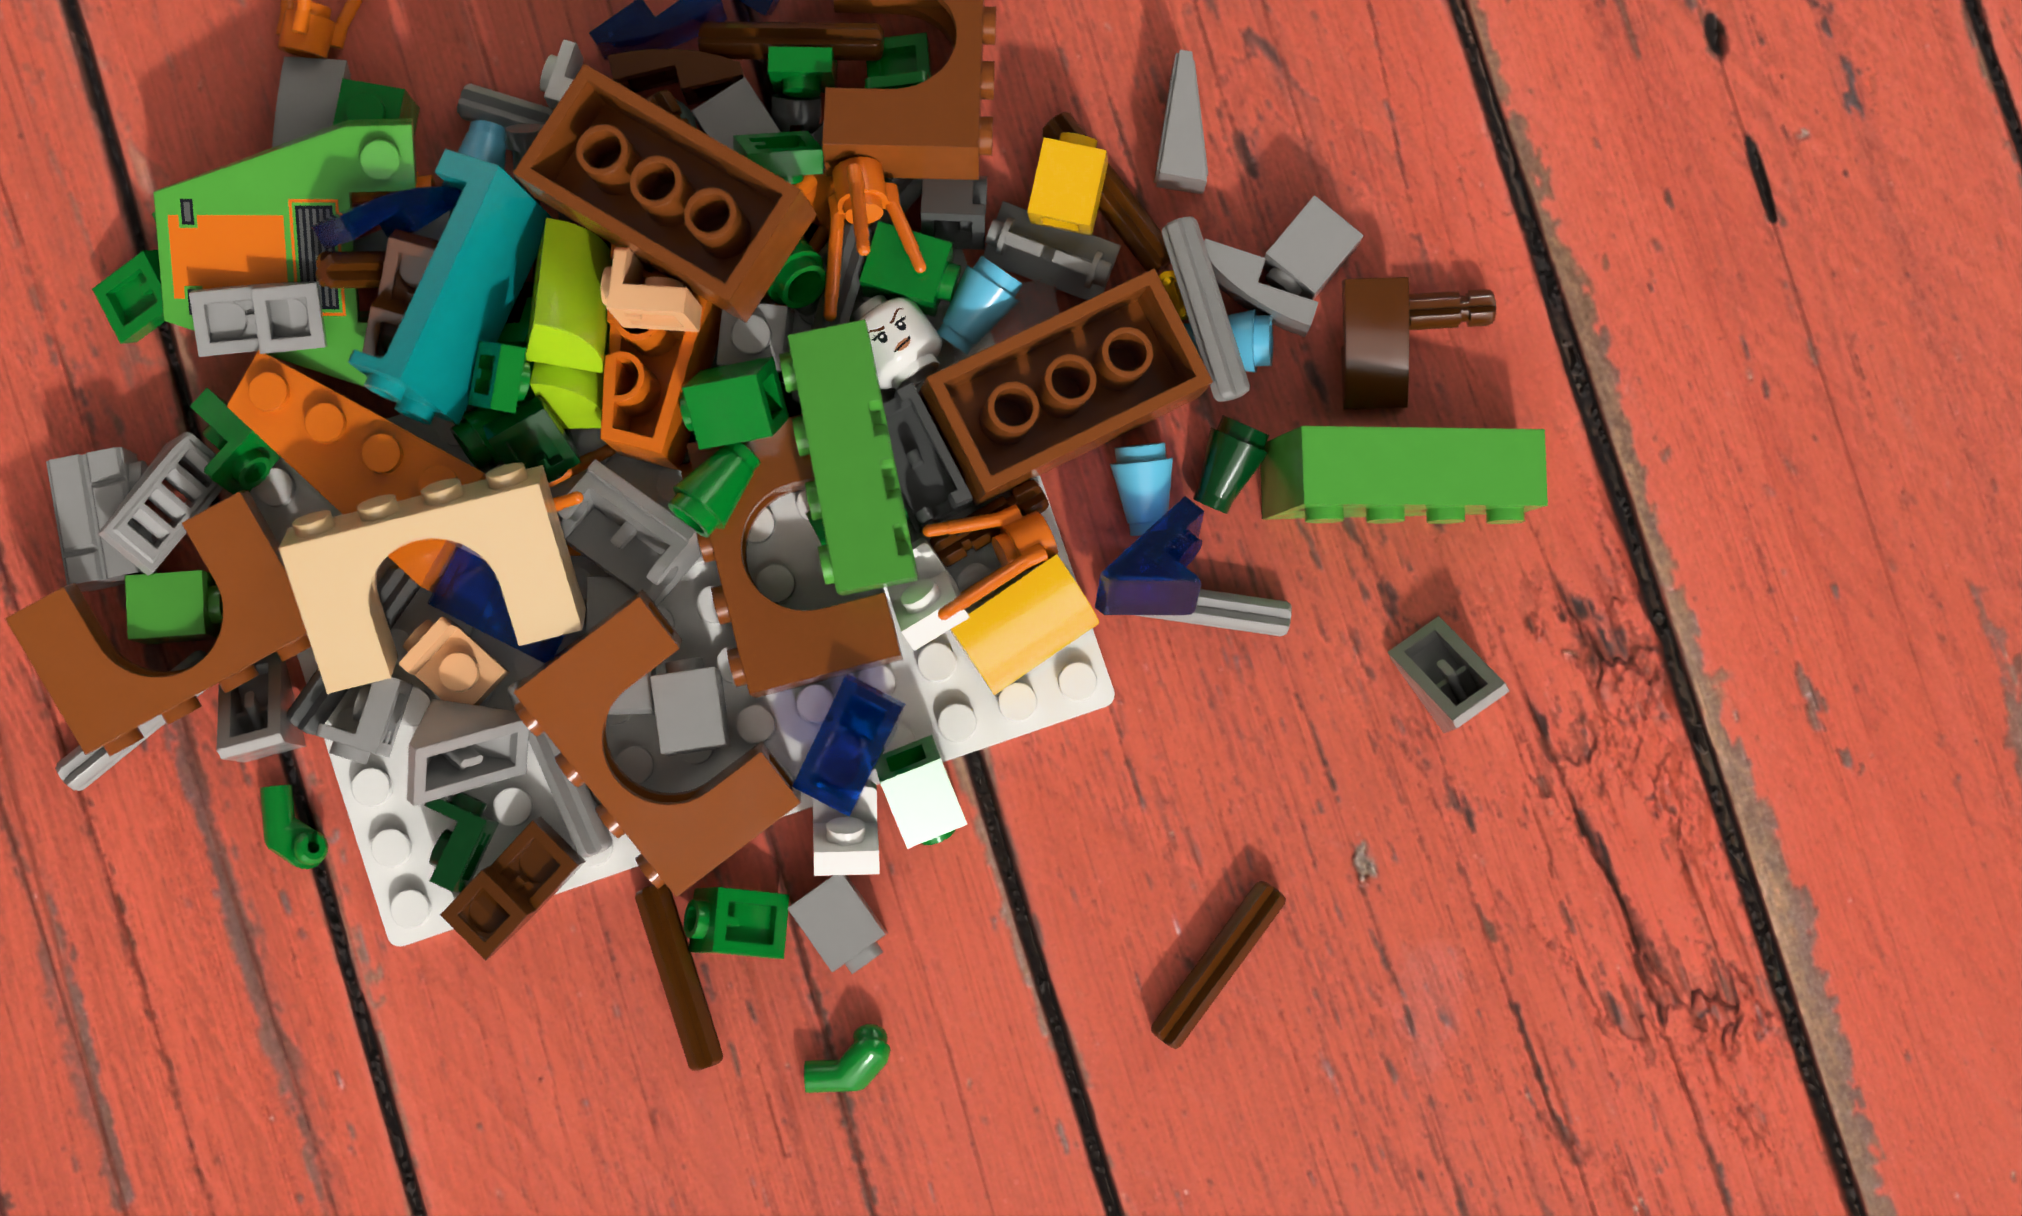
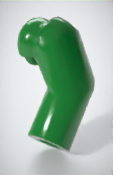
(855, 1068)

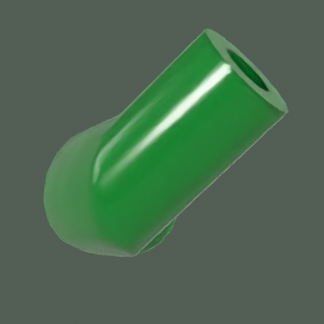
(285, 833)

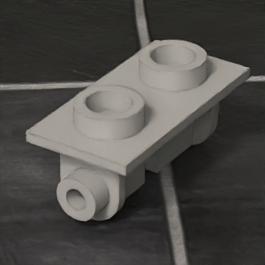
(1073, 260)

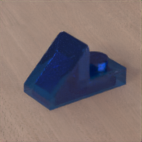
(1153, 570)
(849, 745)

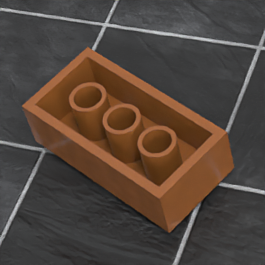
(665, 192)
(1065, 386)

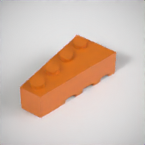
(646, 383)
(347, 452)

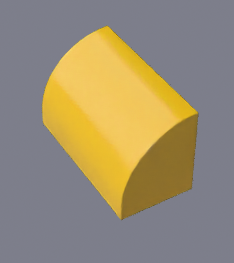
(1025, 624)

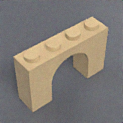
(501, 518)

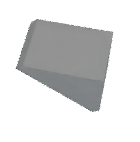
(1446, 675)
(255, 715)
(464, 749)

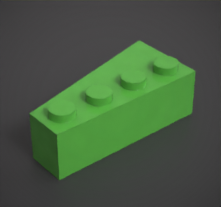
(850, 457)
(1404, 472)

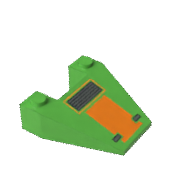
(256, 221)

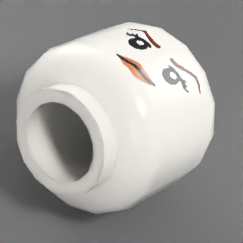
(901, 340)

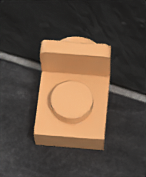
(655, 305)
(451, 662)

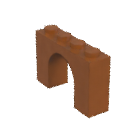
(926, 127)
(774, 643)
(110, 696)
(678, 832)

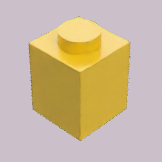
(1068, 183)

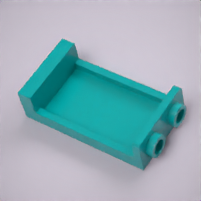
(461, 294)

